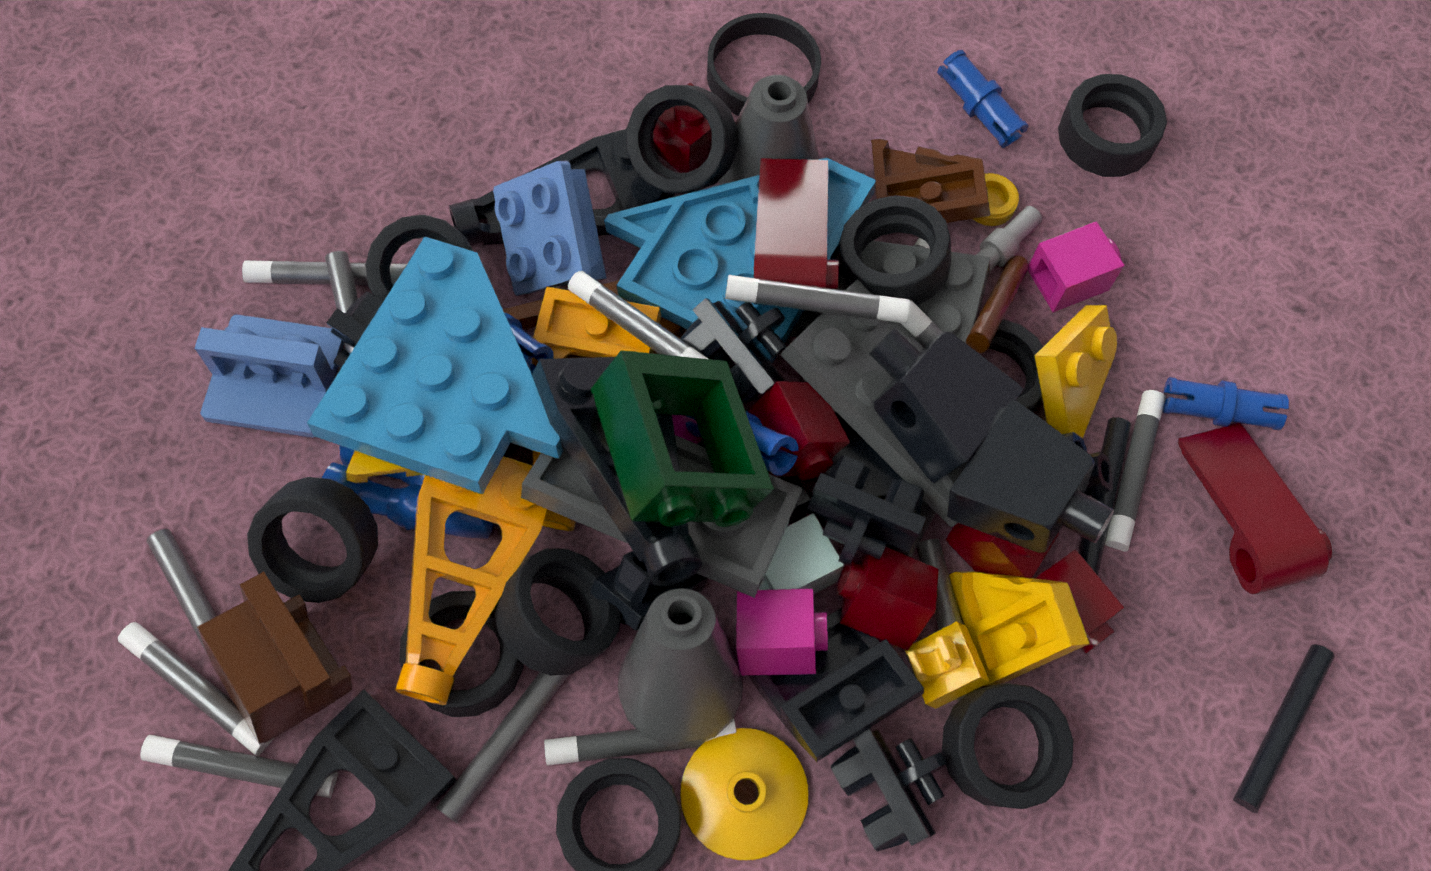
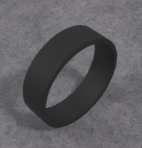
(760, 25)

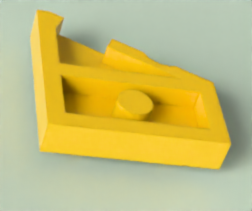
(1075, 369)
(1017, 621)

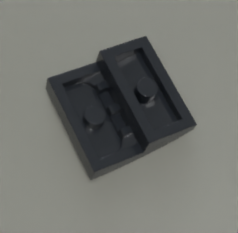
(852, 690)

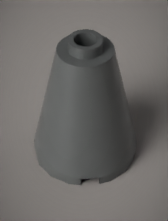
(772, 125)
(680, 672)

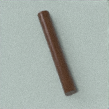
(997, 304)

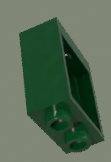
(650, 383)

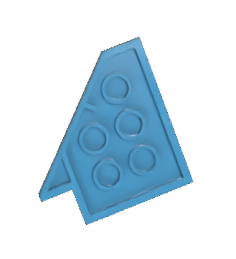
(711, 233)
(437, 377)

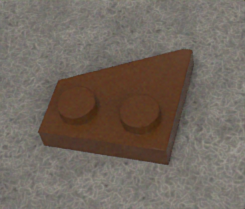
(946, 182)

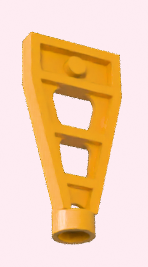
(579, 329)
(520, 526)

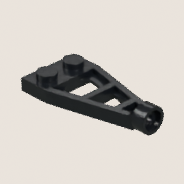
(602, 154)
(570, 408)
(383, 758)

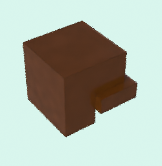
(272, 660)

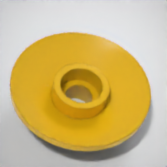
(725, 823)

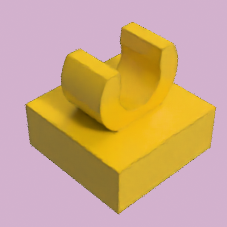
(947, 665)

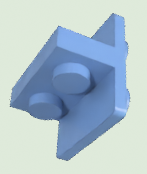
(548, 228)
(267, 373)

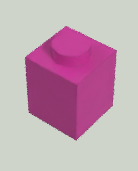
(1075, 266)
(779, 632)

